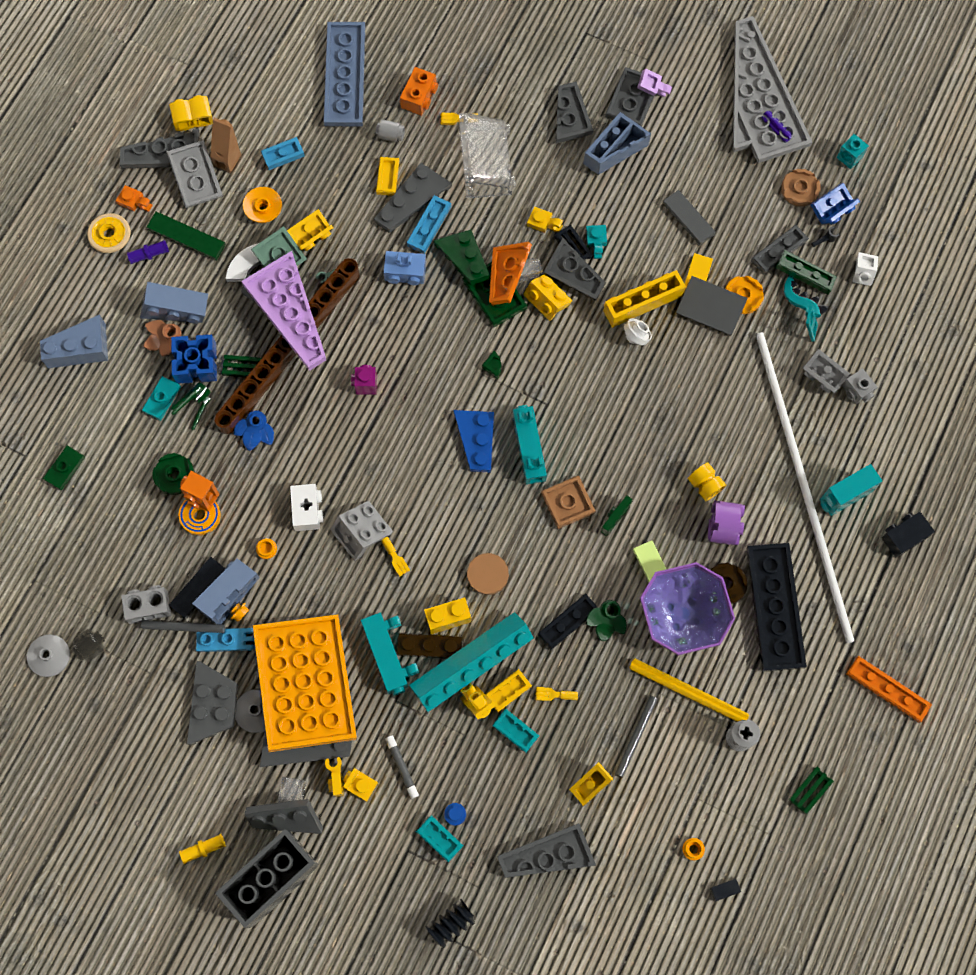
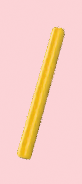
(688, 690)

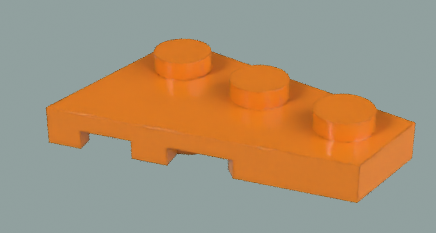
(506, 271)

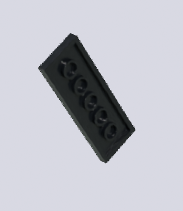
(776, 607)

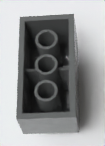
(267, 879)

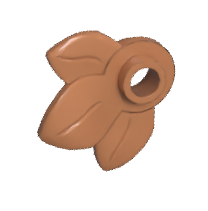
(160, 336)

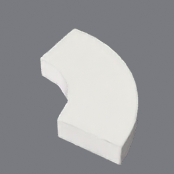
(241, 265)

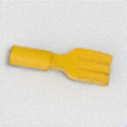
(450, 118)
(398, 562)
(549, 694)

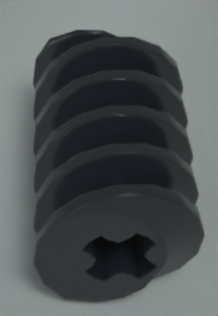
(451, 924)

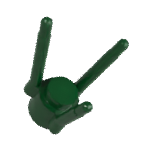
(197, 394)

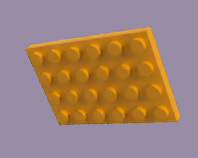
(304, 683)

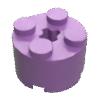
(726, 523)

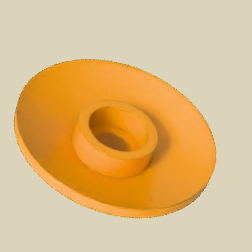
(262, 197)

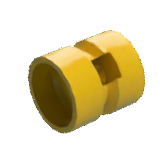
(706, 481)

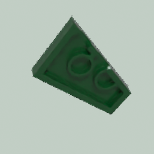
(465, 255)

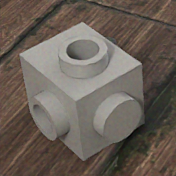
(860, 387)

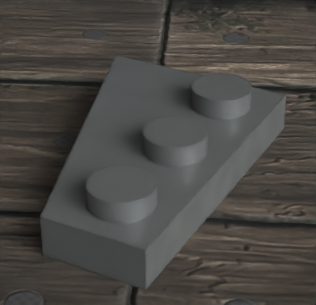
(571, 114)
(574, 272)

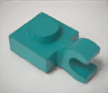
(596, 238)

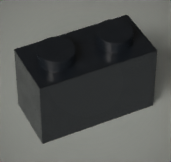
(907, 534)

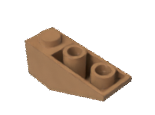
(224, 145)

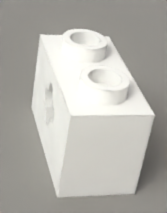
(301, 496)

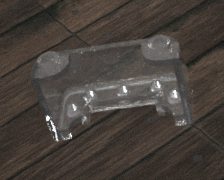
(485, 156)

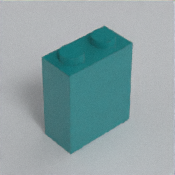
(850, 490)

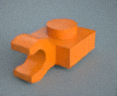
(132, 198)

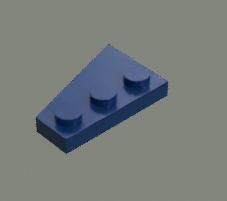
(477, 438)

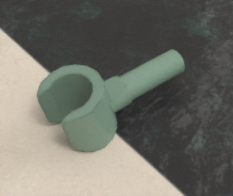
(319, 275)

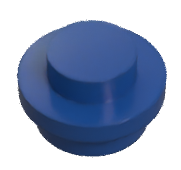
(455, 814)

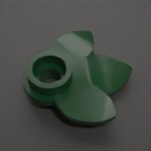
(605, 622)

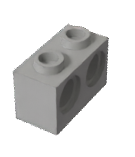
(146, 610)

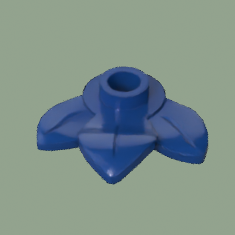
(253, 433)

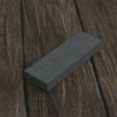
(689, 217)
(770, 255)

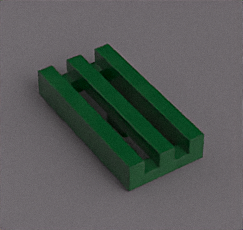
(225, 372)
(823, 776)

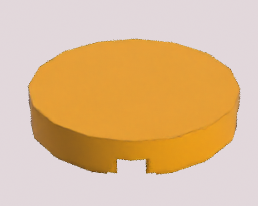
(748, 288)

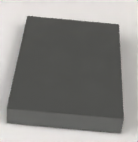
(629, 99)
(711, 305)

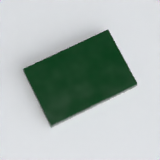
(495, 313)

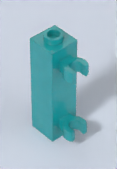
(529, 444)
(385, 655)

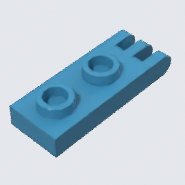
(228, 641)

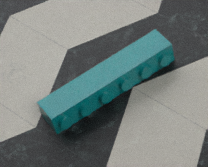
(471, 661)

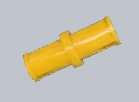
(203, 848)

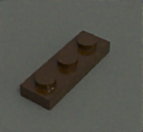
(428, 645)

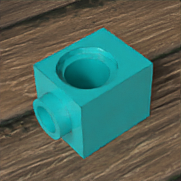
(852, 151)

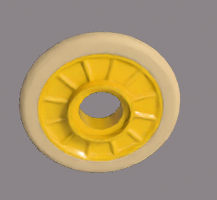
(116, 241)

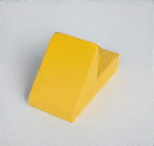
(591, 784)

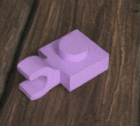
(651, 84)

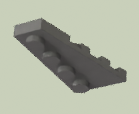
(304, 754)
(551, 853)

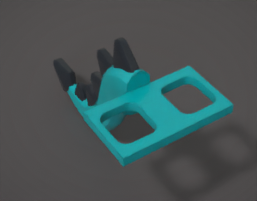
(801, 301)

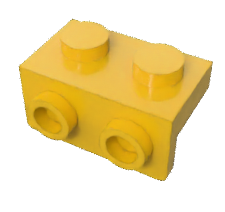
(309, 230)
(546, 296)

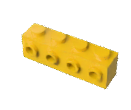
(644, 298)

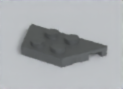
(212, 704)

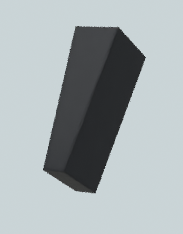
(725, 890)

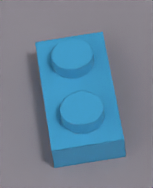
(282, 153)

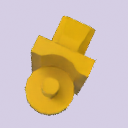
(476, 701)

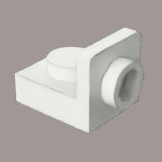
(865, 269)

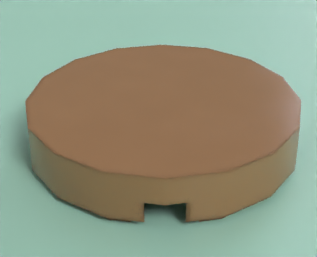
(800, 187)
(487, 574)

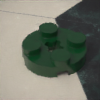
(163, 470)

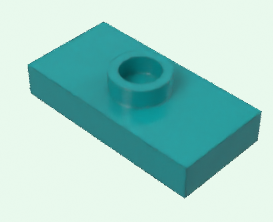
(161, 398)
(515, 730)
(439, 838)

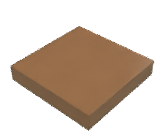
(568, 502)

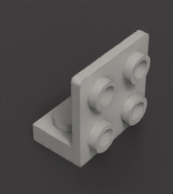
(360, 529)

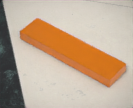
(889, 689)

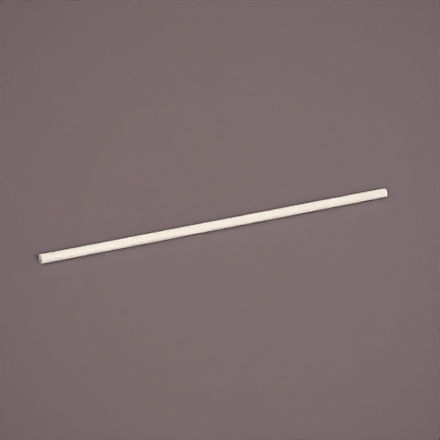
(805, 489)

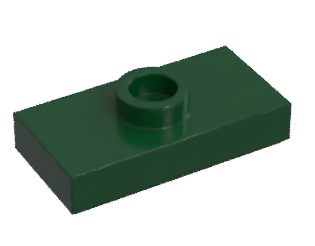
(64, 467)
(615, 515)

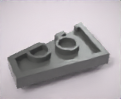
(290, 815)

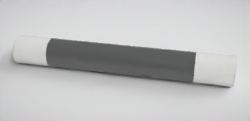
(402, 767)

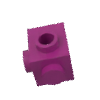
(365, 380)

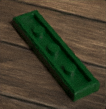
(186, 235)

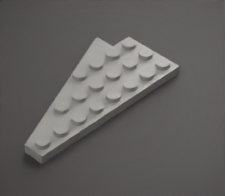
(758, 90)

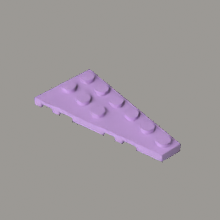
(285, 303)

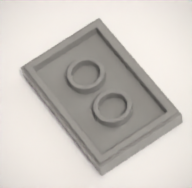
(194, 174)

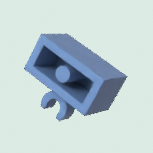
(404, 267)

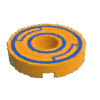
(202, 526)

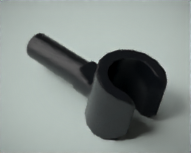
(827, 237)

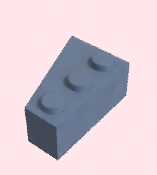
(615, 144)
(173, 304)
(76, 345)
(226, 591)

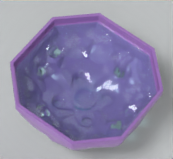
(687, 608)

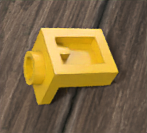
(359, 784)

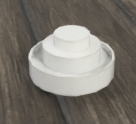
(637, 332)

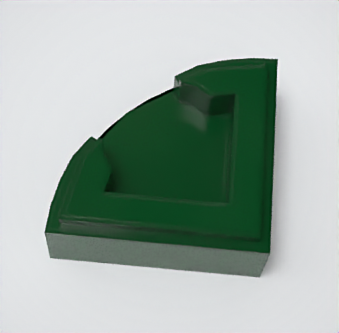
(493, 365)

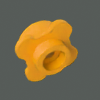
(239, 612)

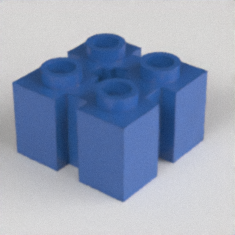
(186, 366)

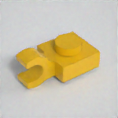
(542, 219)
(335, 784)

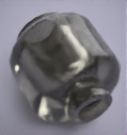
(88, 645)

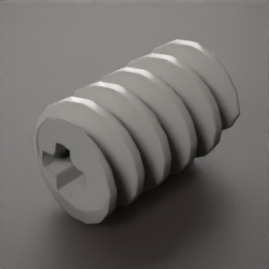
(748, 729)

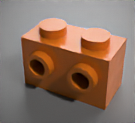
(418, 91)
(199, 491)

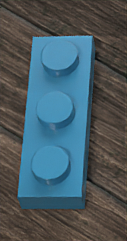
(429, 224)

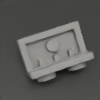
(825, 371)

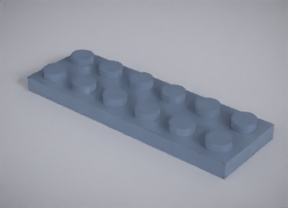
(344, 74)

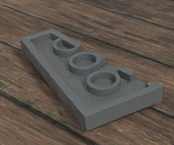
(154, 153)
(411, 197)

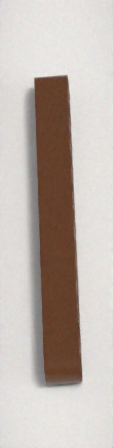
(286, 355)

